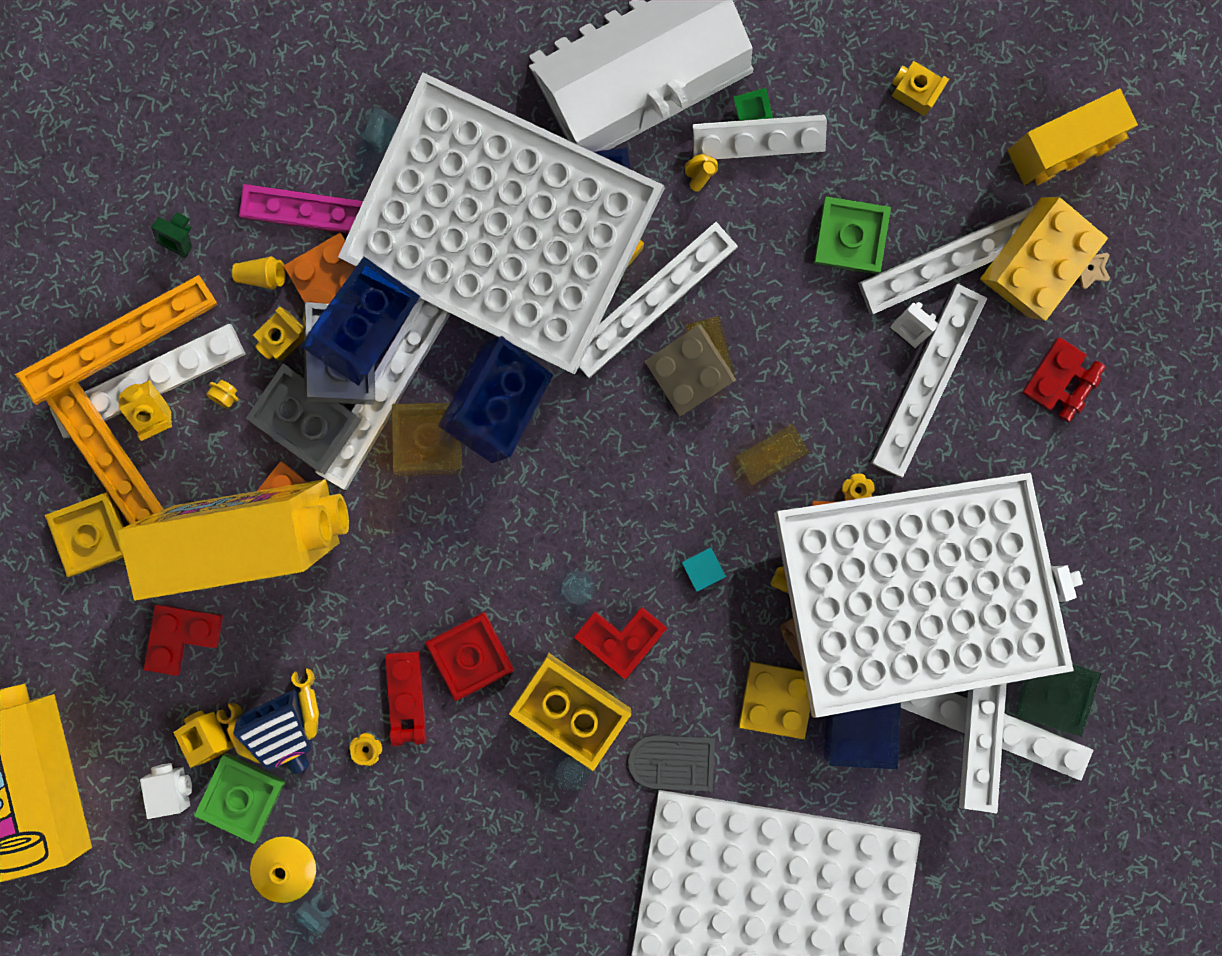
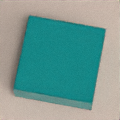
(703, 569)

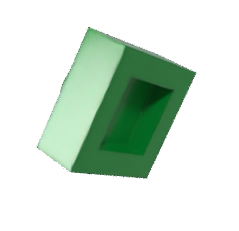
(753, 105)

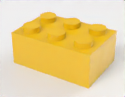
(1073, 138)
(1044, 258)
(570, 711)

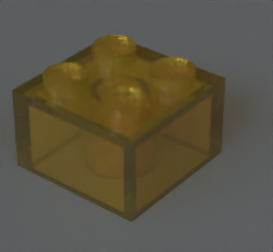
(421, 445)

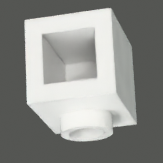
(166, 791)

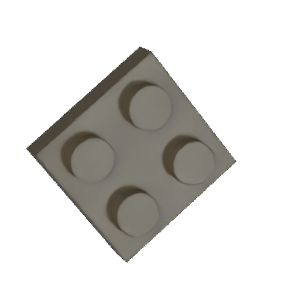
(690, 370)

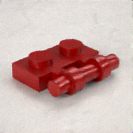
(1054, 374)

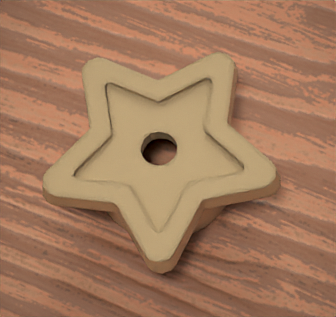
(1098, 273)

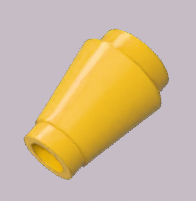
(261, 272)

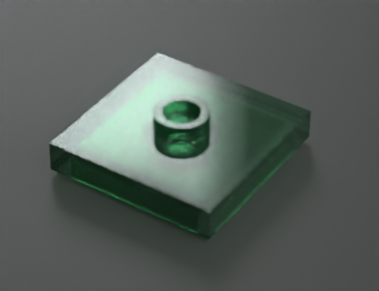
(1060, 699)

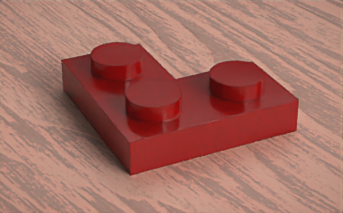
(174, 628)
(622, 648)

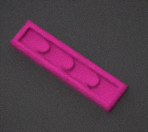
(298, 209)

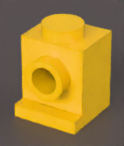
(914, 97)
(291, 335)
(145, 409)
(202, 738)

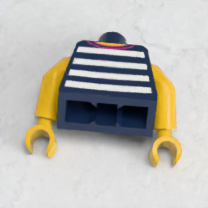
(277, 729)

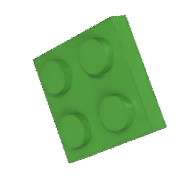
(852, 235)
(240, 798)

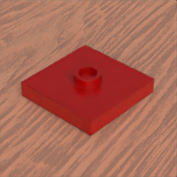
(470, 656)

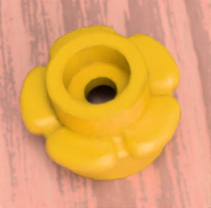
(222, 394)
(857, 480)
(361, 757)

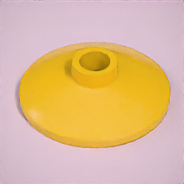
(293, 859)

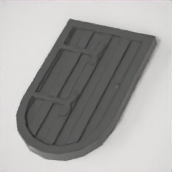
(673, 762)

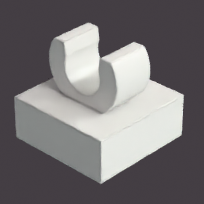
(915, 324)
(1065, 582)

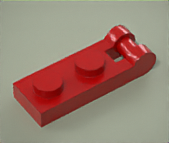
(405, 697)

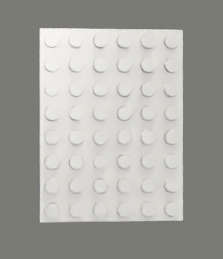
(502, 222)
(921, 593)
(771, 883)

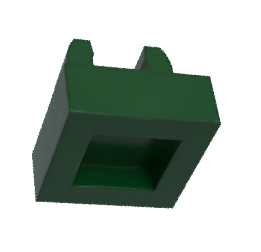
(173, 234)

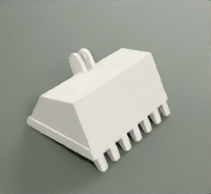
(641, 68)

